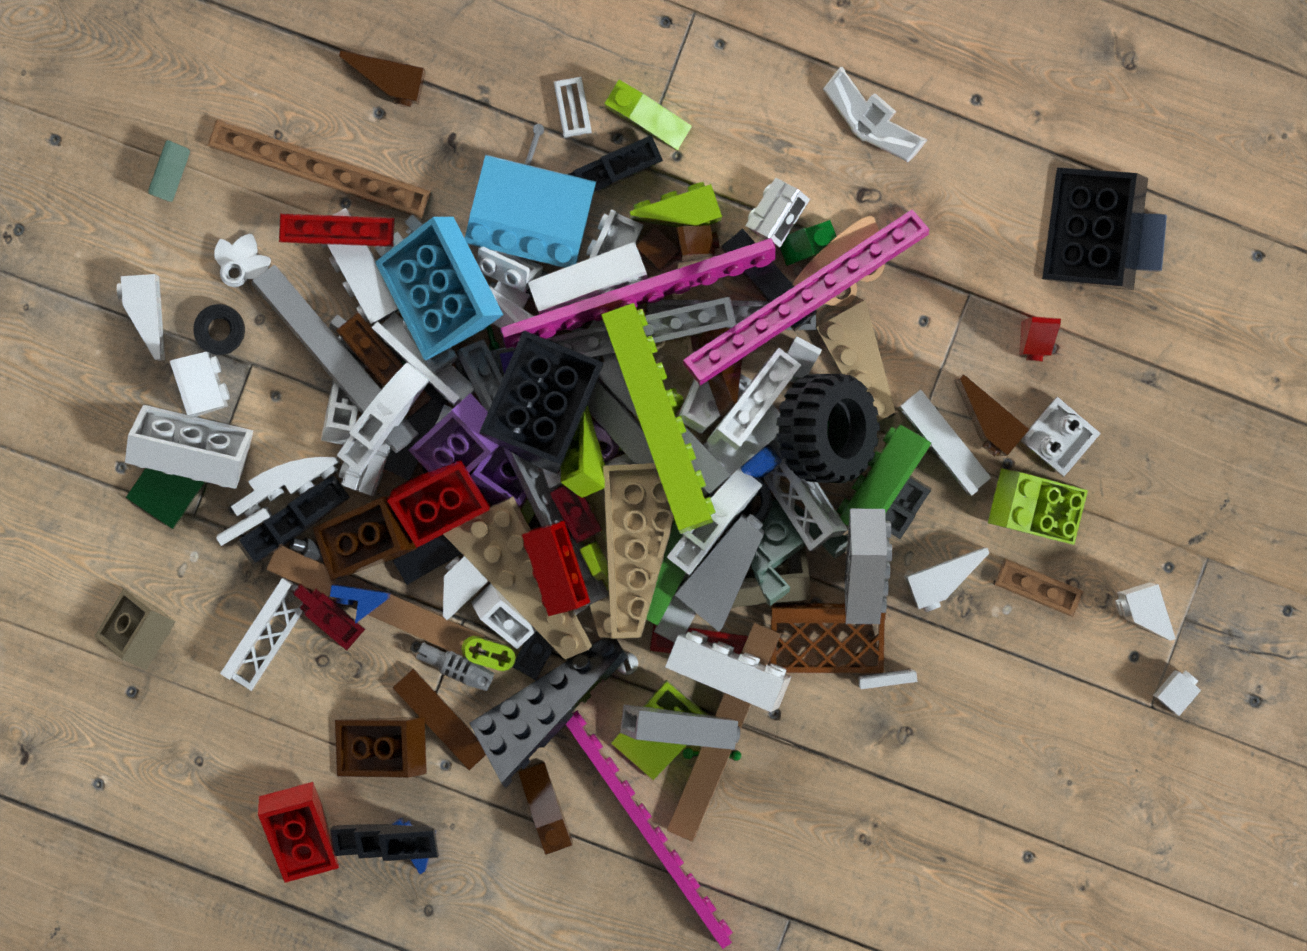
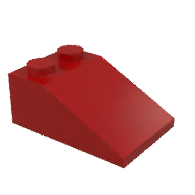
(437, 502)
(297, 832)

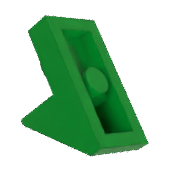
(807, 242)

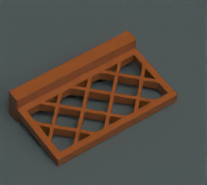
(824, 613)

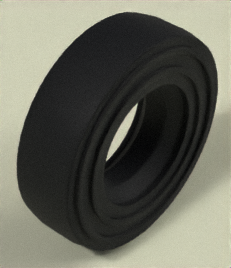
(202, 323)

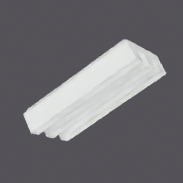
(568, 83)
(244, 525)
(887, 679)

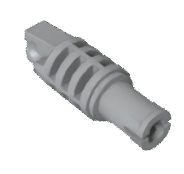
(456, 667)

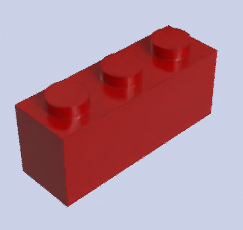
(555, 568)

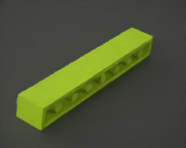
(657, 418)

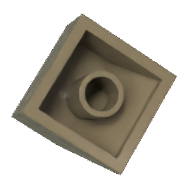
(134, 629)

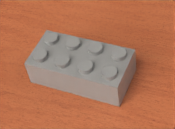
(867, 566)

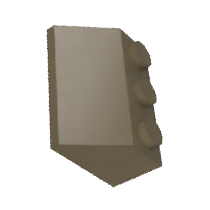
(794, 573)

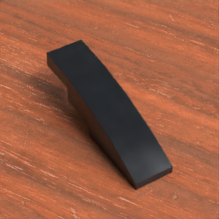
(620, 164)
(403, 462)
(293, 520)
(384, 841)

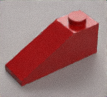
(1038, 337)

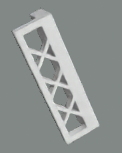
(448, 383)
(755, 400)
(945, 442)
(815, 504)
(254, 634)

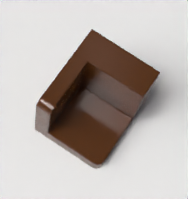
(657, 248)

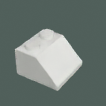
(200, 383)
(1146, 609)

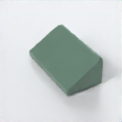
(169, 171)

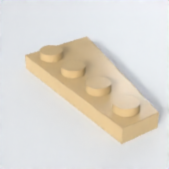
(856, 353)

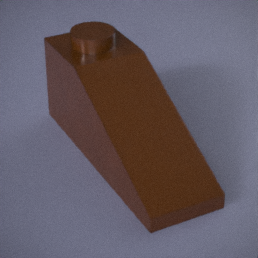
(394, 79)
(696, 242)
(726, 383)
(545, 808)

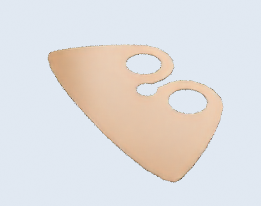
(837, 247)

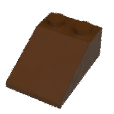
(992, 421)
(362, 539)
(381, 747)

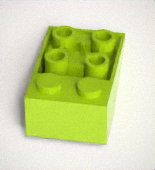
(691, 208)
(1037, 506)
(650, 755)

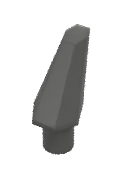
(307, 548)

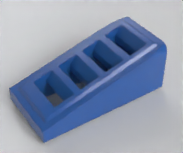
(762, 463)

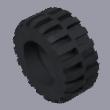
(804, 422)

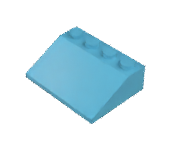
(529, 212)
(438, 286)

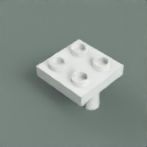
(1060, 436)

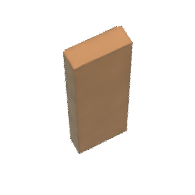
(1038, 587)

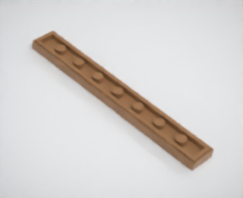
(319, 169)
(393, 611)
(712, 760)

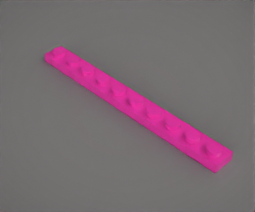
(648, 290)
(805, 297)
(655, 837)

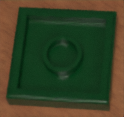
(164, 495)

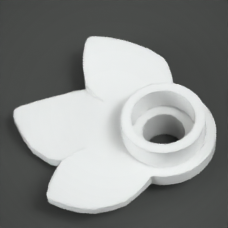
(241, 256)

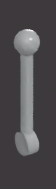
(538, 130)

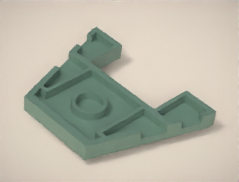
(780, 543)

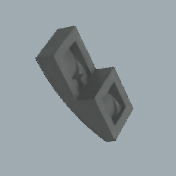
(906, 506)

